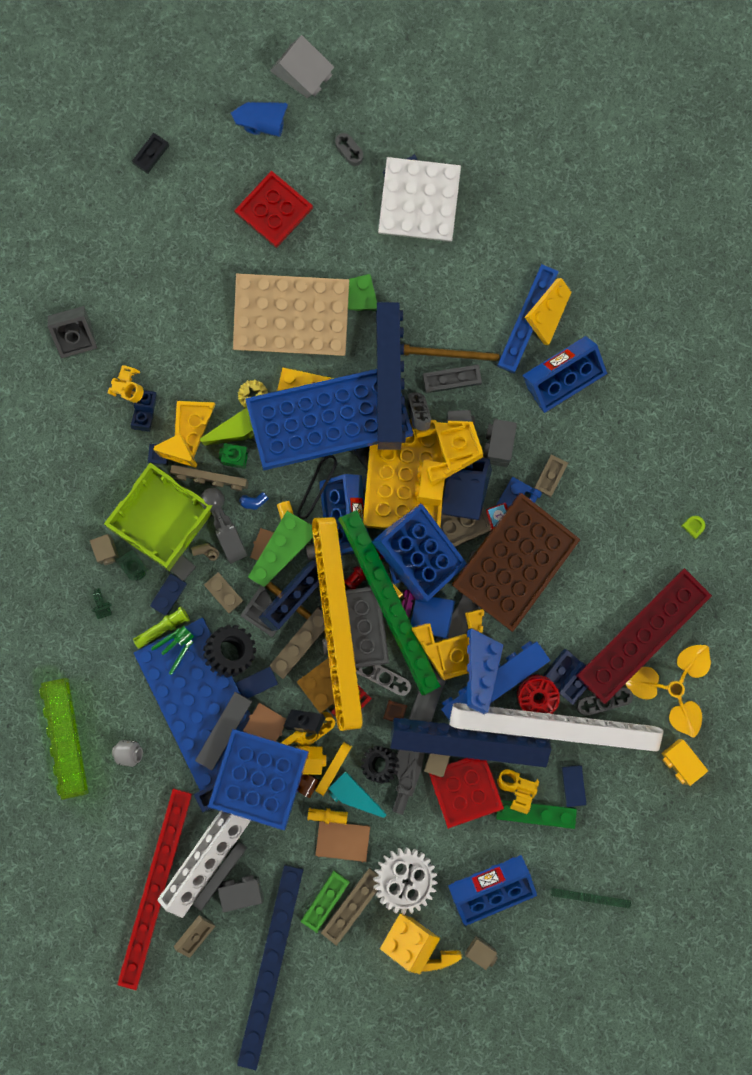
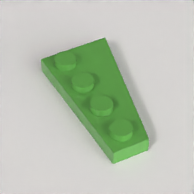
(361, 294)
(283, 546)

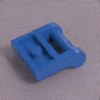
(514, 488)

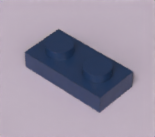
(168, 594)

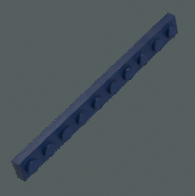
(270, 967)

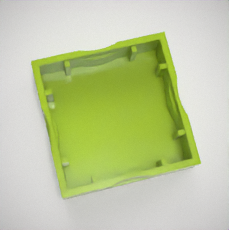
(159, 517)

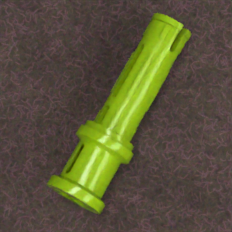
(168, 623)

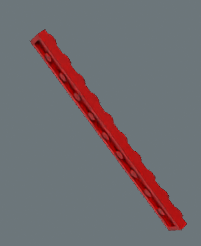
(154, 887)

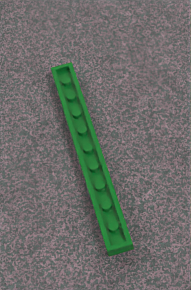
(389, 602)

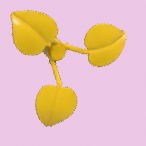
(688, 716)

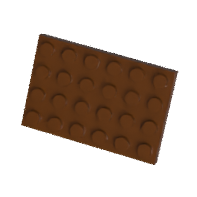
(516, 562)

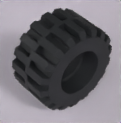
(218, 661)

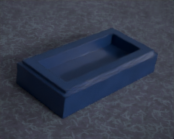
(573, 786)

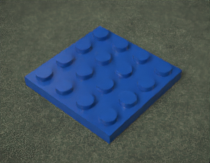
(258, 779)

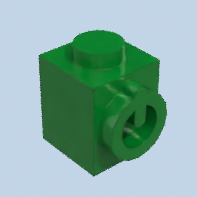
(234, 455)

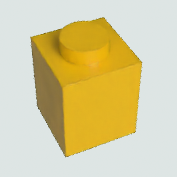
(314, 761)

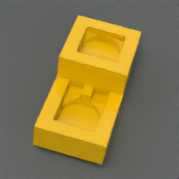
(447, 959)

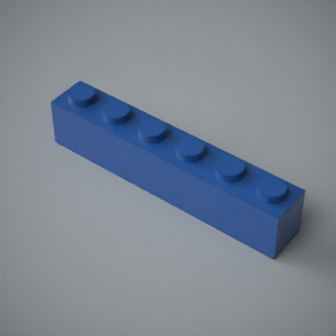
(509, 674)

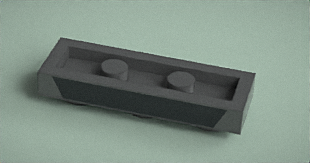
(452, 378)

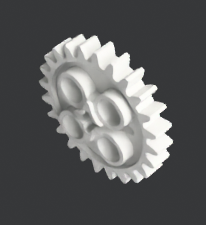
(388, 876)

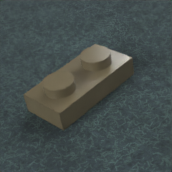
(551, 475)
(223, 592)
(194, 936)

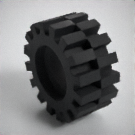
(390, 764)

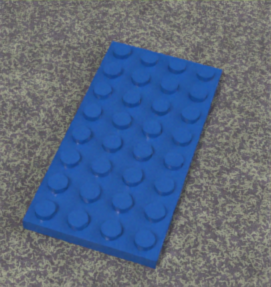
(317, 419)
(190, 697)

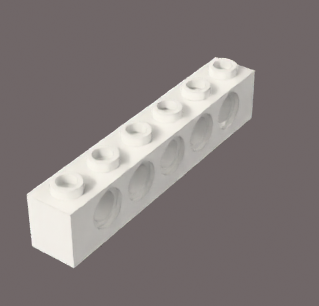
(202, 863)

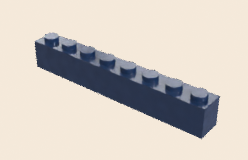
(389, 376)
(452, 741)

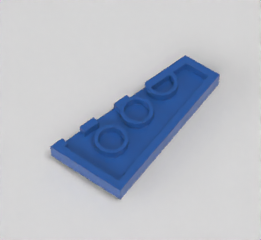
(482, 669)

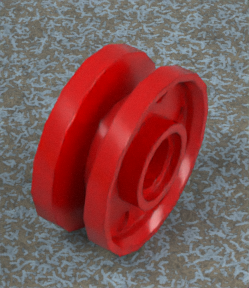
(538, 684)

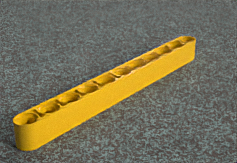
(337, 624)

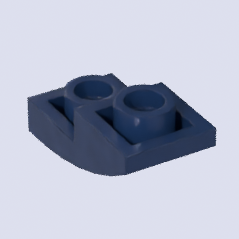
(144, 412)

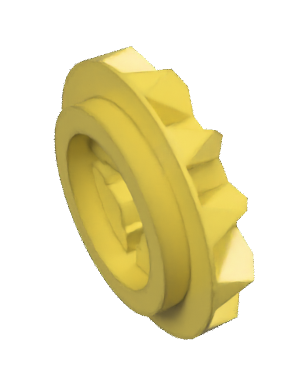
(244, 390)

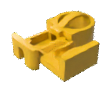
(125, 386)
(524, 790)

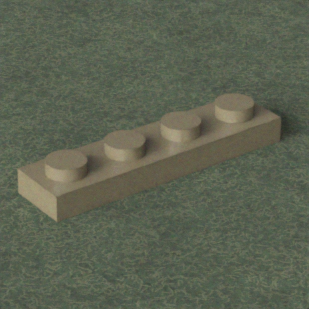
(216, 479)
(299, 644)
(351, 908)

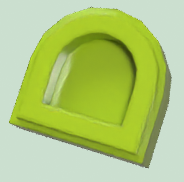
(694, 526)

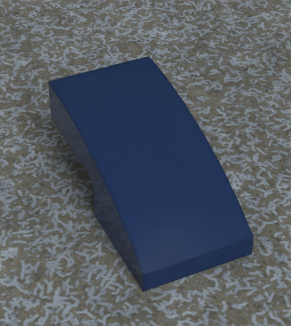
(257, 683)

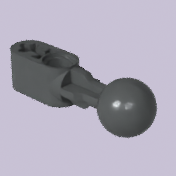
(224, 527)

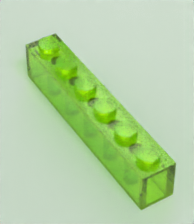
(64, 738)

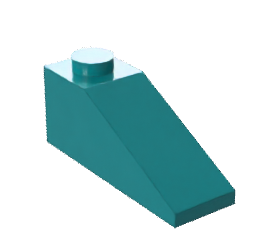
(352, 794)

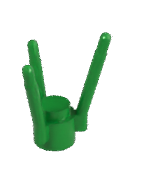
(182, 637)

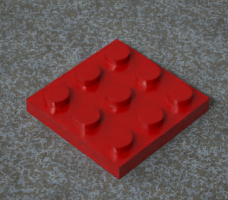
(273, 209)
(466, 791)

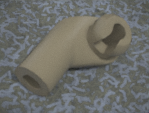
(206, 549)

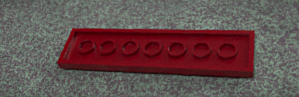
(643, 636)

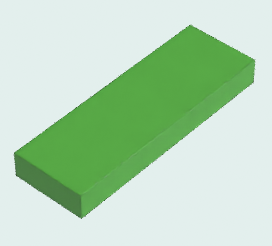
(325, 901)

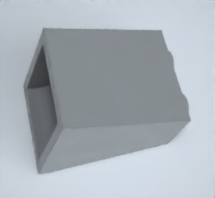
(303, 67)

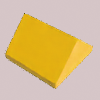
(176, 450)

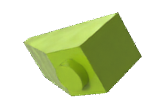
(234, 429)

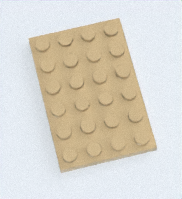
(291, 314)

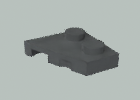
(256, 607)

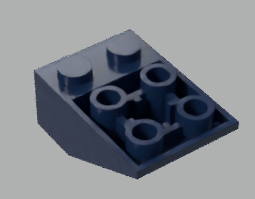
(467, 490)

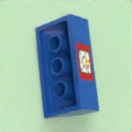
(565, 373)
(341, 497)
(492, 890)

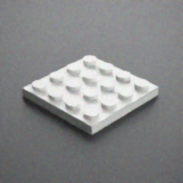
(419, 199)

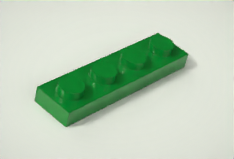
(540, 815)

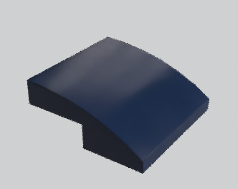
(563, 674)

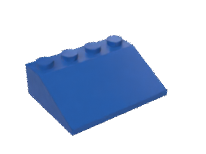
(419, 553)

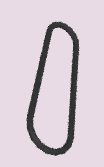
(322, 489)

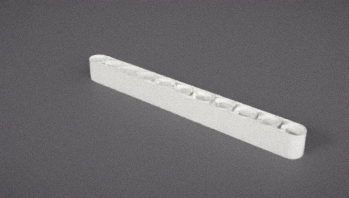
(557, 727)

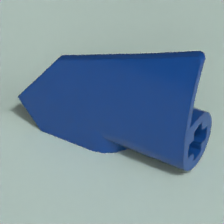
(261, 117)

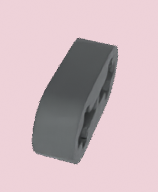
(346, 152)

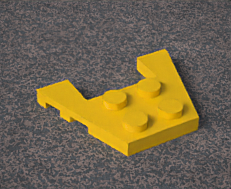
(458, 445)
(449, 655)

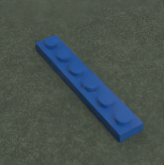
(522, 330)

